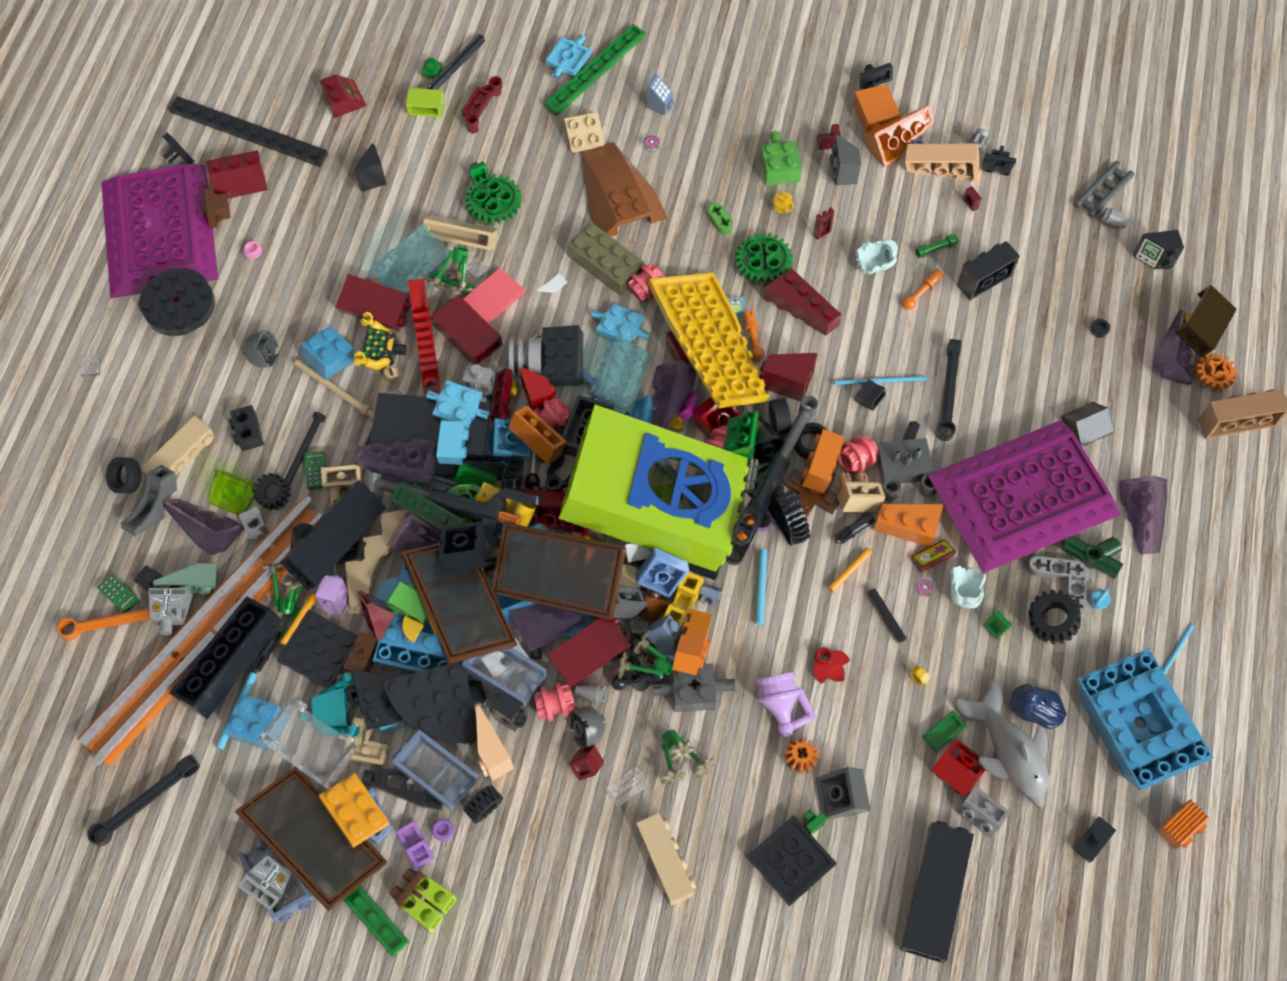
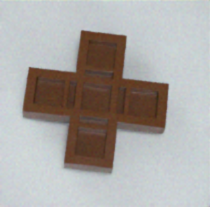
(810, 498)

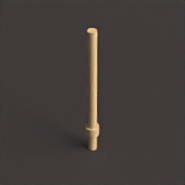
(364, 408)

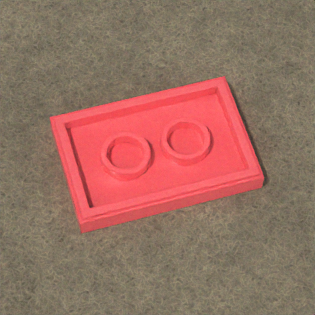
(494, 295)

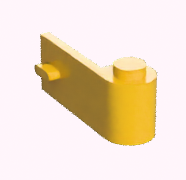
(514, 507)

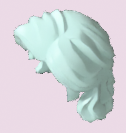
(876, 255)
(966, 586)

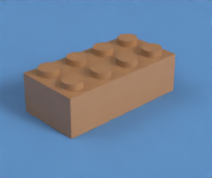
(1243, 413)

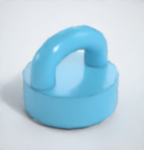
(1100, 599)

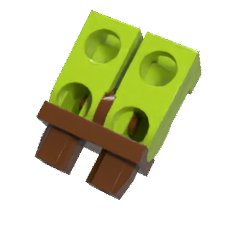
(417, 893)

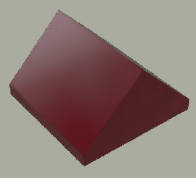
(376, 614)

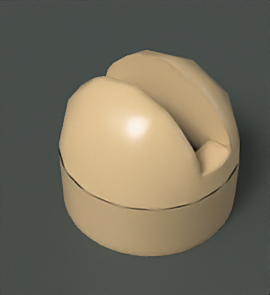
(387, 375)

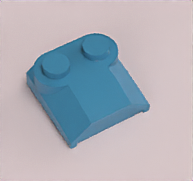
(505, 442)

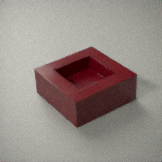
(972, 198)

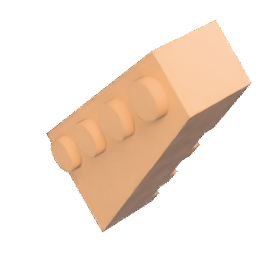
(944, 160)

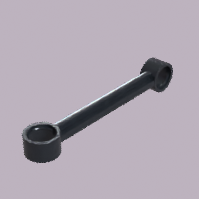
(953, 352)
(184, 768)

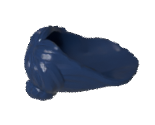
(1038, 706)

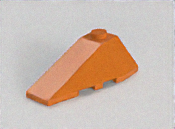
(891, 138)

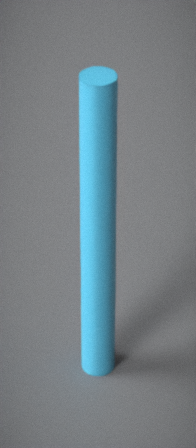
(761, 587)
(245, 690)

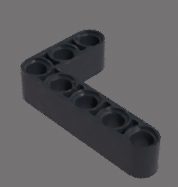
(506, 469)

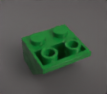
(742, 434)

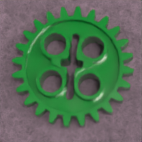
(492, 194)
(746, 258)

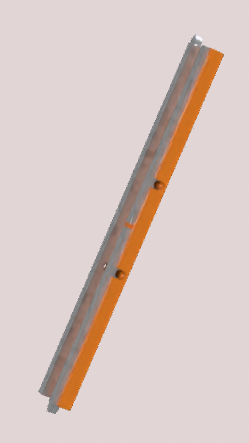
(150, 688)

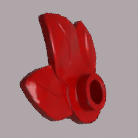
(832, 667)

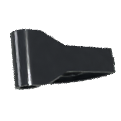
(787, 513)

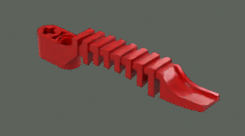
(424, 335)

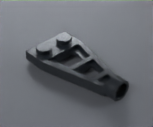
(423, 800)

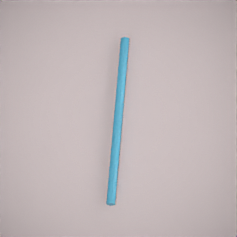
(881, 380)
(1177, 648)

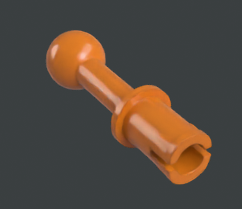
(909, 302)
(751, 327)

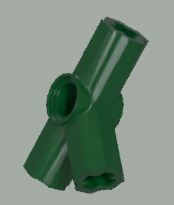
(1103, 553)

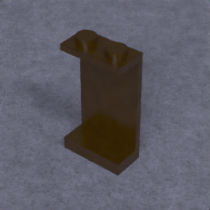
(1207, 321)

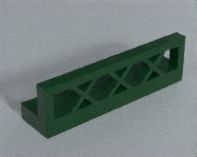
(424, 508)

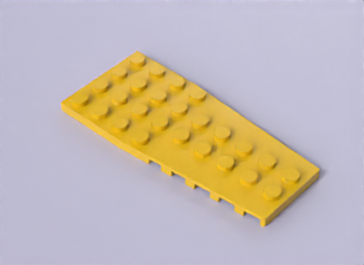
(710, 337)

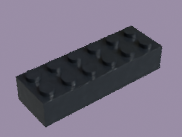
(226, 657)

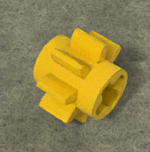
(783, 202)

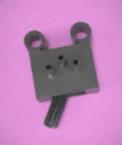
(905, 463)

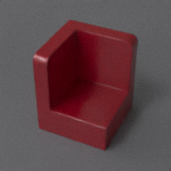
(825, 140)
(586, 762)

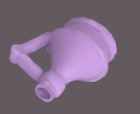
(778, 696)

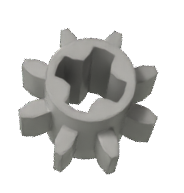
(980, 137)

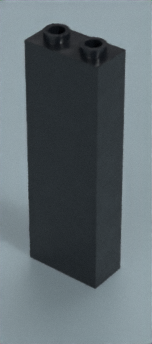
(332, 535)
(937, 892)

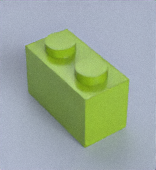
(425, 102)

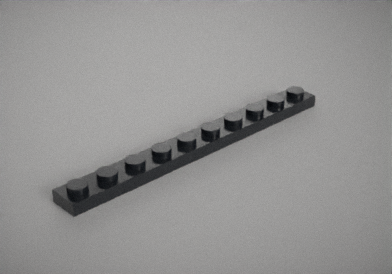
(248, 131)

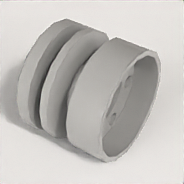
(525, 356)

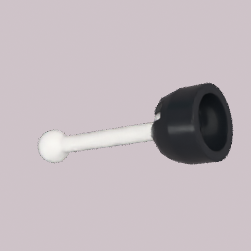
(532, 478)

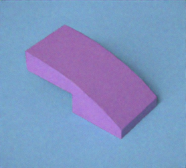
(415, 844)

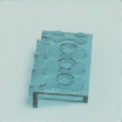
(411, 260)
(620, 374)

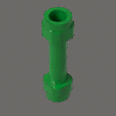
(950, 241)
(452, 282)

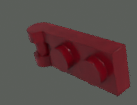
(501, 394)

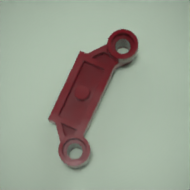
(479, 101)

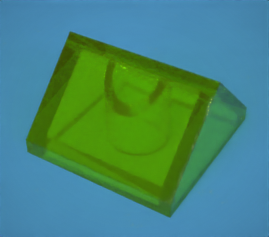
(231, 492)

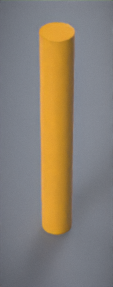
(850, 569)
(307, 606)

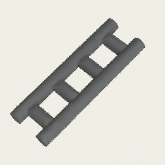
(1104, 199)

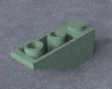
(196, 578)

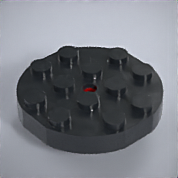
(177, 302)

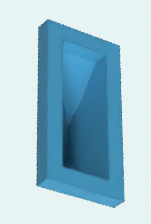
(642, 409)

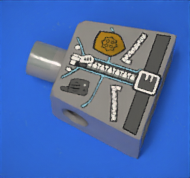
(479, 379)
(169, 607)
(266, 881)

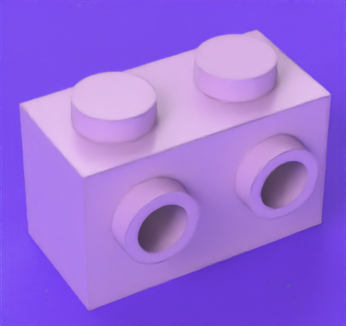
(332, 594)

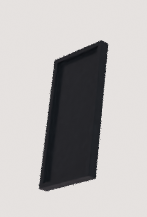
(411, 417)

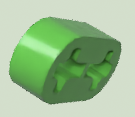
(717, 220)

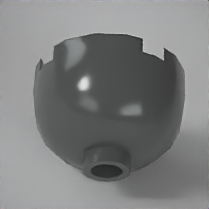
(260, 349)
(587, 724)

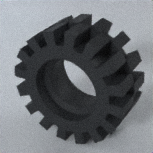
(261, 487)
(483, 804)

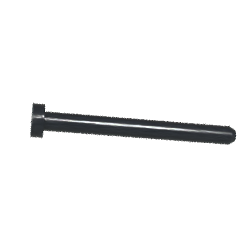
(318, 418)

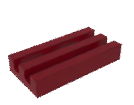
(823, 222)

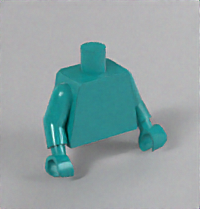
(332, 707)

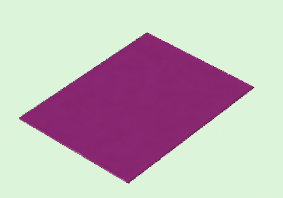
(177, 232)
(1024, 495)

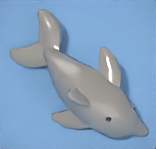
(1018, 756)

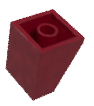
(788, 374)

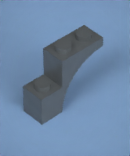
(150, 510)

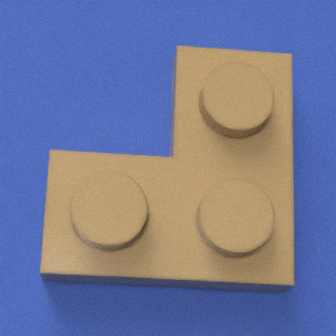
(366, 750)

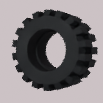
(1059, 601)

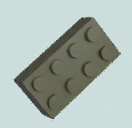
(604, 258)

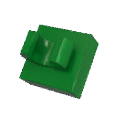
(431, 68)
(477, 170)
(997, 624)
(814, 823)

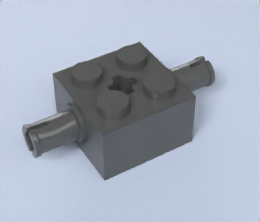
(694, 700)

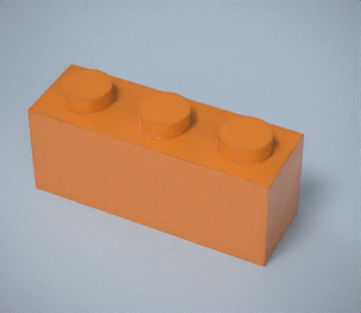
(537, 434)

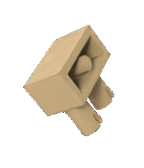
(340, 478)
(859, 495)

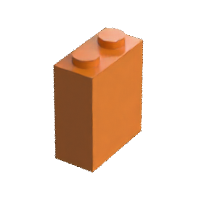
(875, 106)

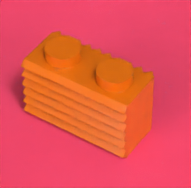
(1184, 824)

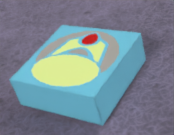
(737, 305)

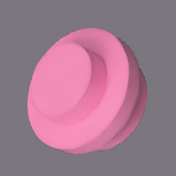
(252, 250)

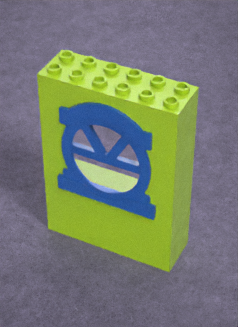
(614, 497)

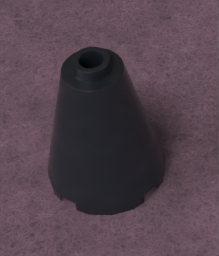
(767, 442)

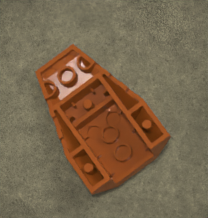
(617, 190)

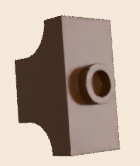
(216, 207)
(655, 605)
(362, 654)

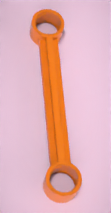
(102, 622)

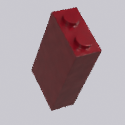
(384, 303)
(466, 330)
(590, 650)

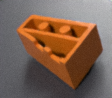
(822, 461)
(909, 521)
(693, 643)

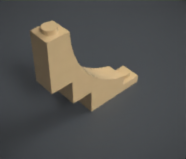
(363, 574)

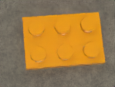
(354, 810)

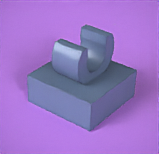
(711, 592)

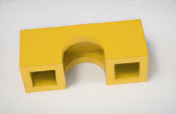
(685, 598)

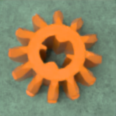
(807, 760)

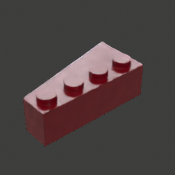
(802, 301)
(549, 512)

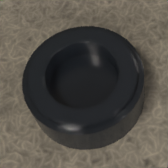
(1100, 328)

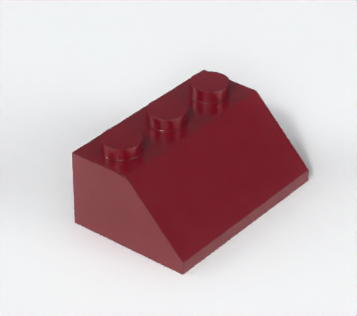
(237, 174)

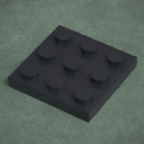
(318, 649)
(791, 860)

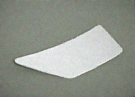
(553, 285)

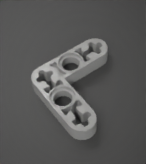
(1070, 577)

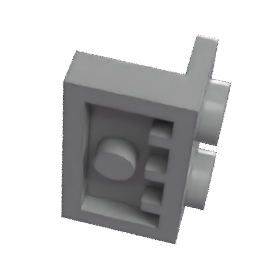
(983, 812)

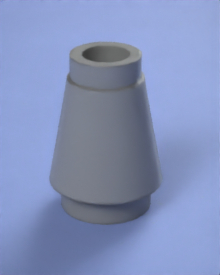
(1113, 217)
(591, 692)

